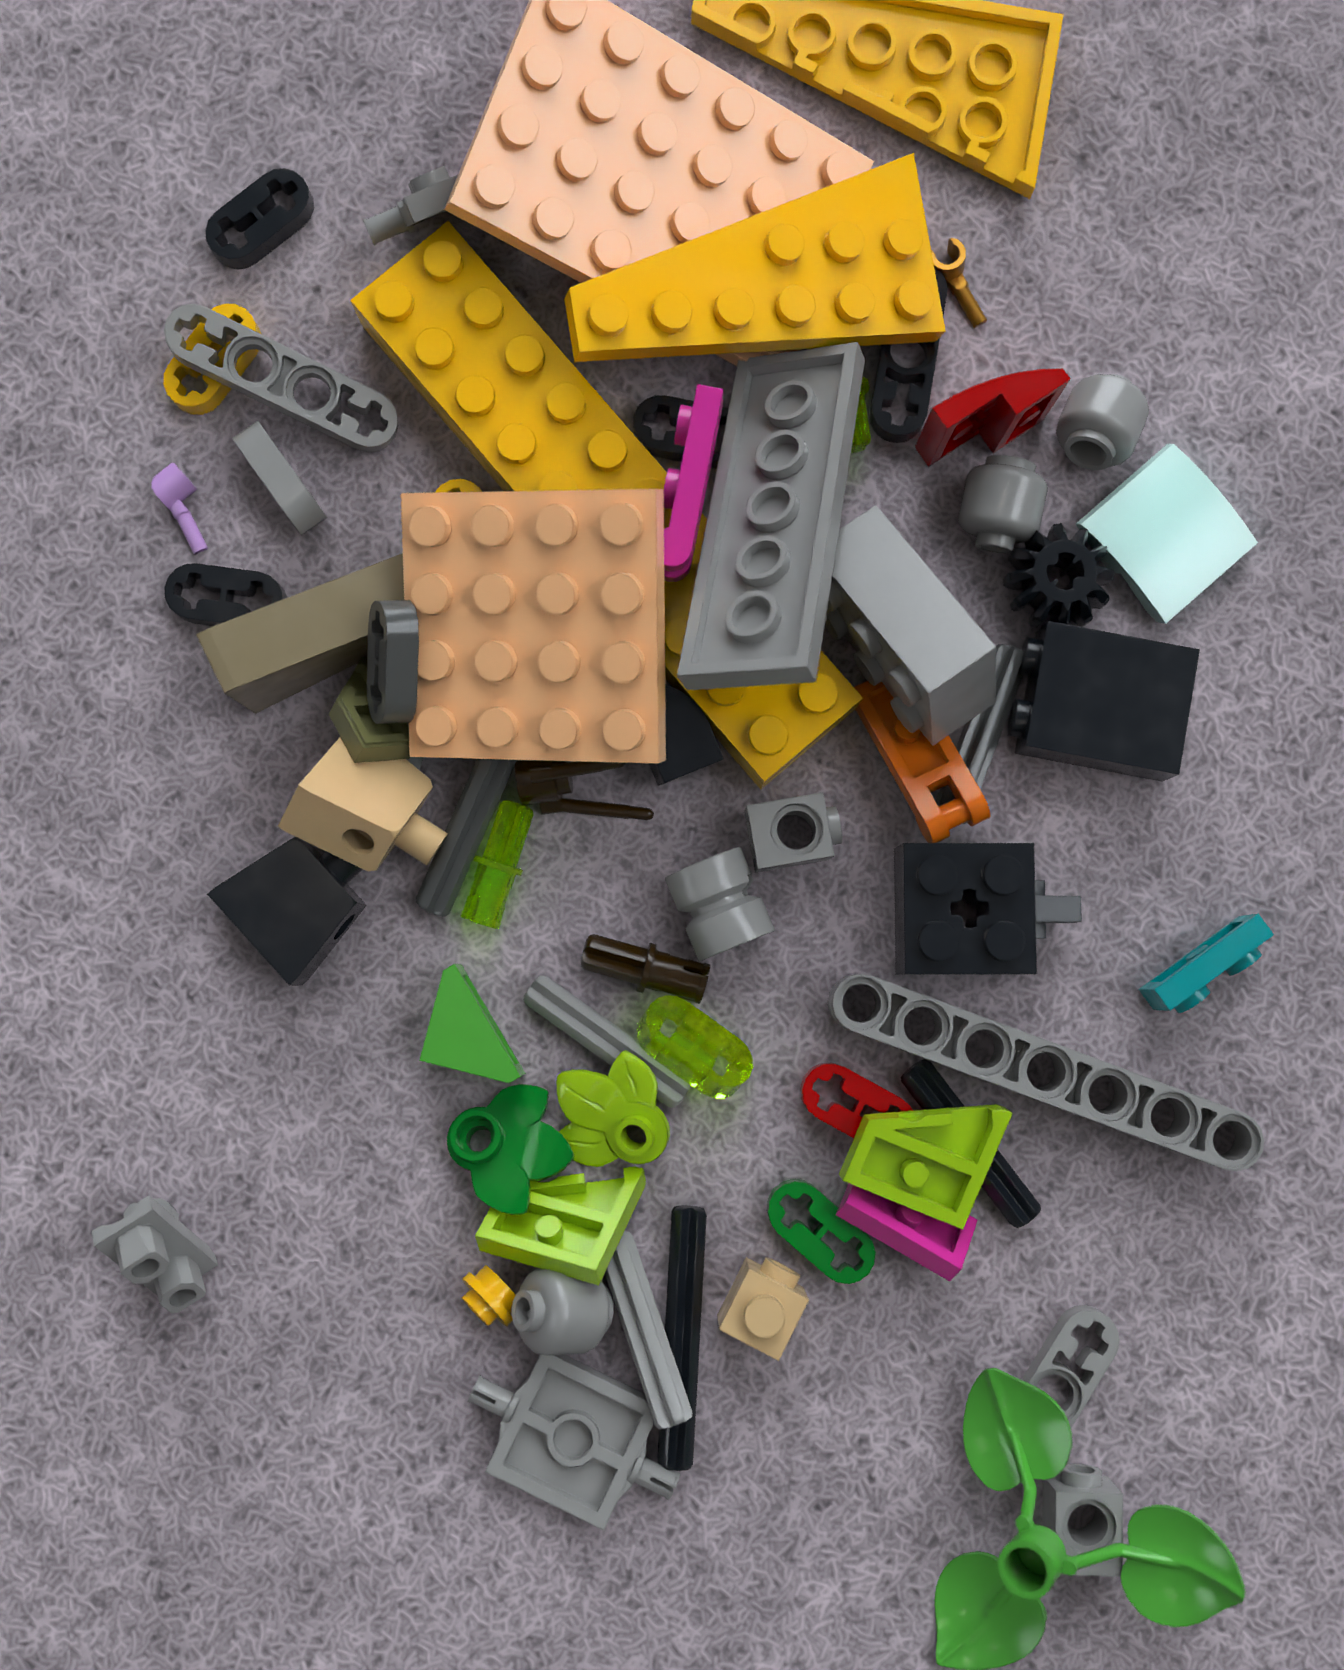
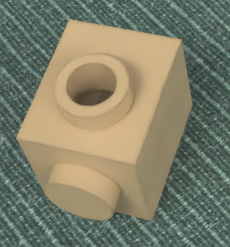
(763, 1306)

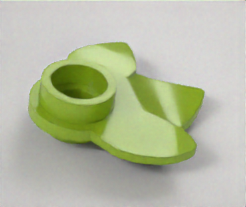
(604, 1107)

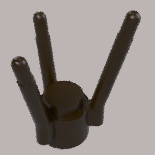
(547, 781)

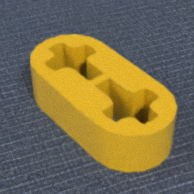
(206, 402)

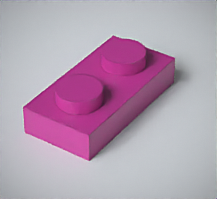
(910, 1232)

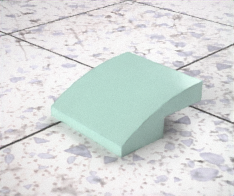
(1167, 532)

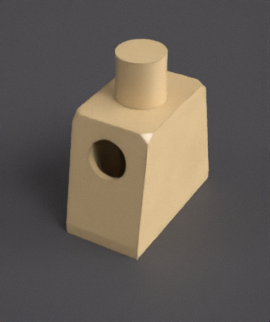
(363, 810)

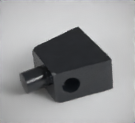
(292, 906)

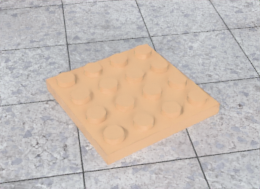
(538, 624)

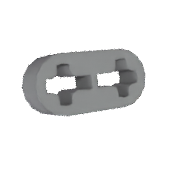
(279, 478)

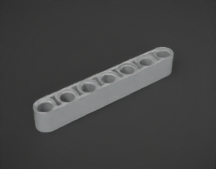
(1073, 1074)

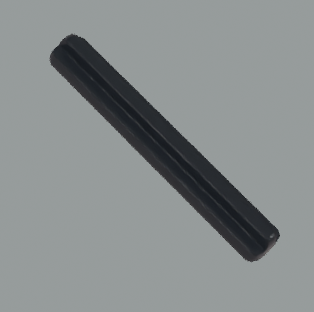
(684, 1325)

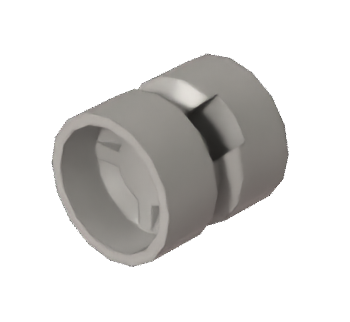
(719, 903)

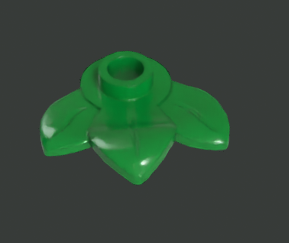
(519, 1148)

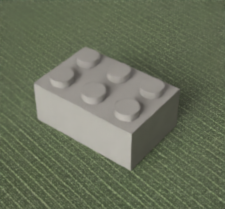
(908, 630)

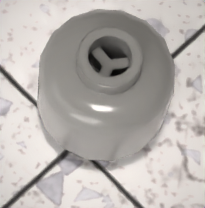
(1102, 421)
(1002, 503)
(561, 1313)

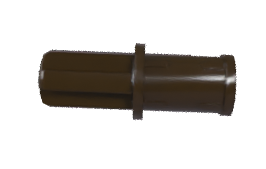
(645, 967)

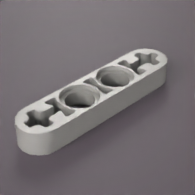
(286, 373)

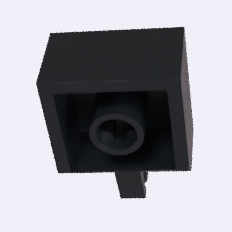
(1007, 902)

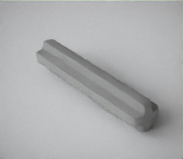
(598, 1034)
(646, 1336)

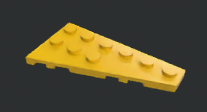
(940, 71)
(791, 278)

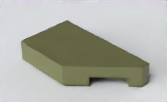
(358, 731)

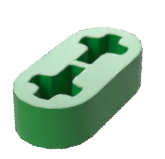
(810, 1242)

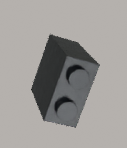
(1104, 701)

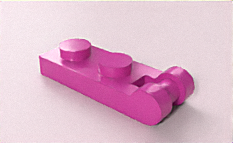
(687, 487)

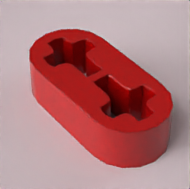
(853, 1085)

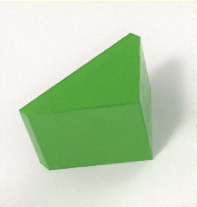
(464, 1032)

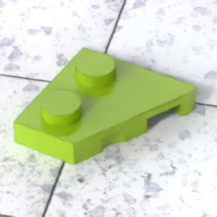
(927, 1157)
(567, 1225)

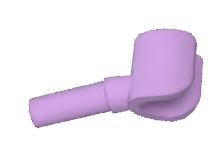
(172, 489)

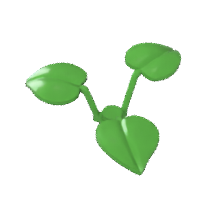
(992, 1605)

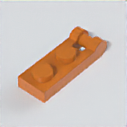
(922, 768)

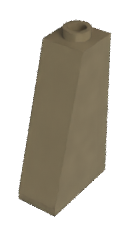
(299, 638)

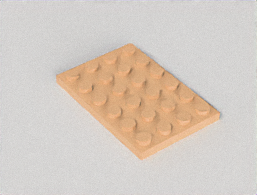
(628, 145)

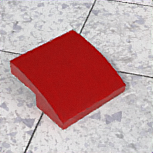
(993, 409)

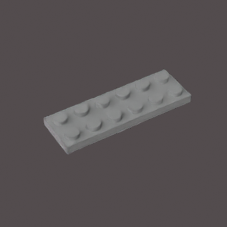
(773, 521)

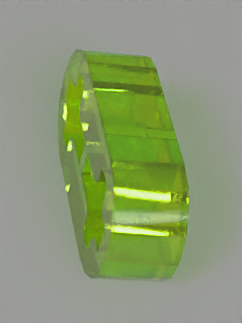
(694, 1047)

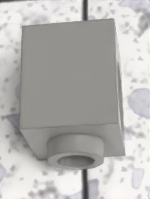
(765, 845)
(1081, 1486)

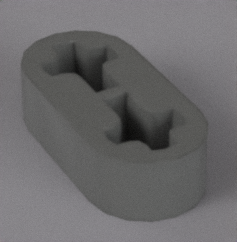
(392, 661)

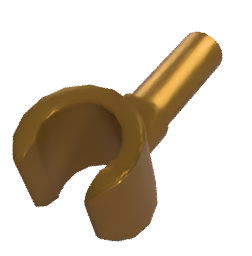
(957, 283)

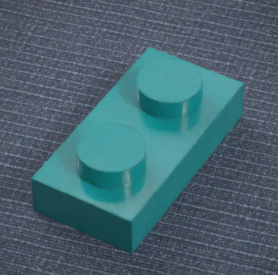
(1227, 950)

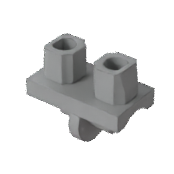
(158, 1252)

